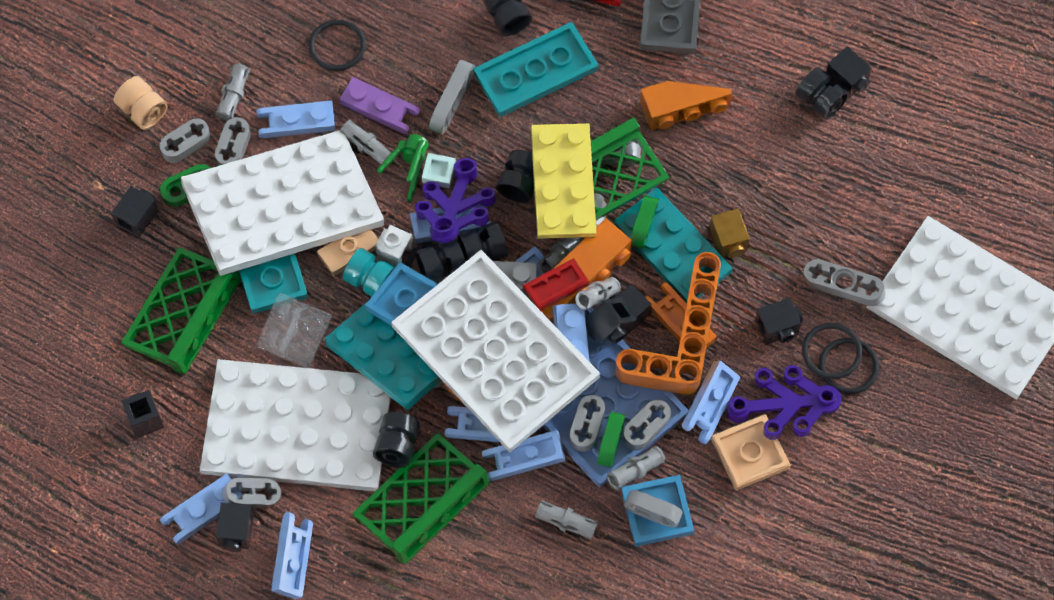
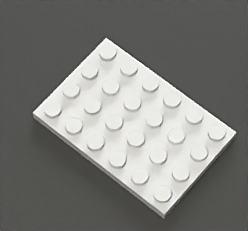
(281, 202)
(970, 307)
(495, 350)
(294, 425)

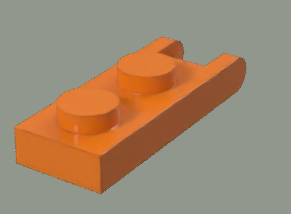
(671, 313)

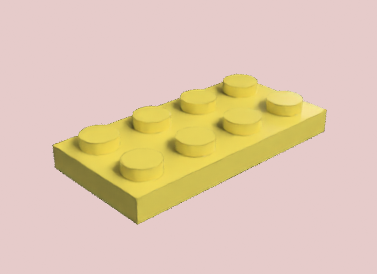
(563, 181)

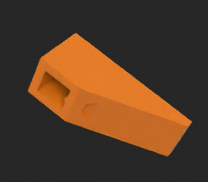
(677, 101)

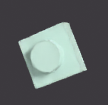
(438, 169)

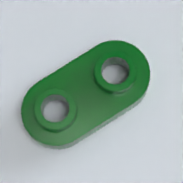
(174, 184)

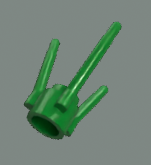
(413, 153)

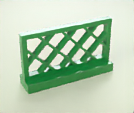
(606, 146)
(200, 323)
(442, 509)

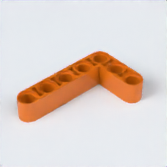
(690, 336)

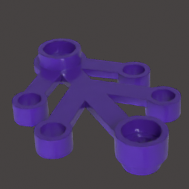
(447, 227)
(787, 402)

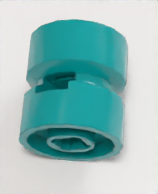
(366, 271)

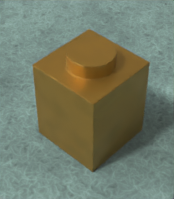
(729, 233)

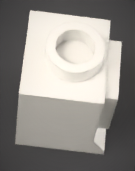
(393, 244)

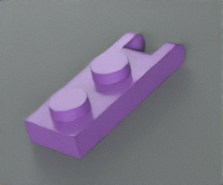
(377, 105)

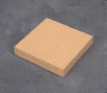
(749, 454)

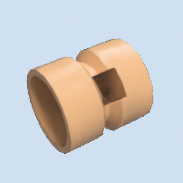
(137, 99)

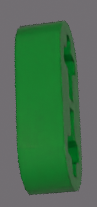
(644, 222)
(611, 439)

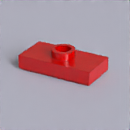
(556, 285)

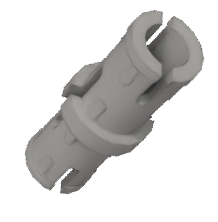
(232, 92)
(365, 142)
(597, 293)
(636, 467)
(566, 519)

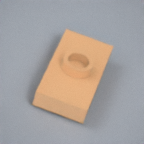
(339, 252)

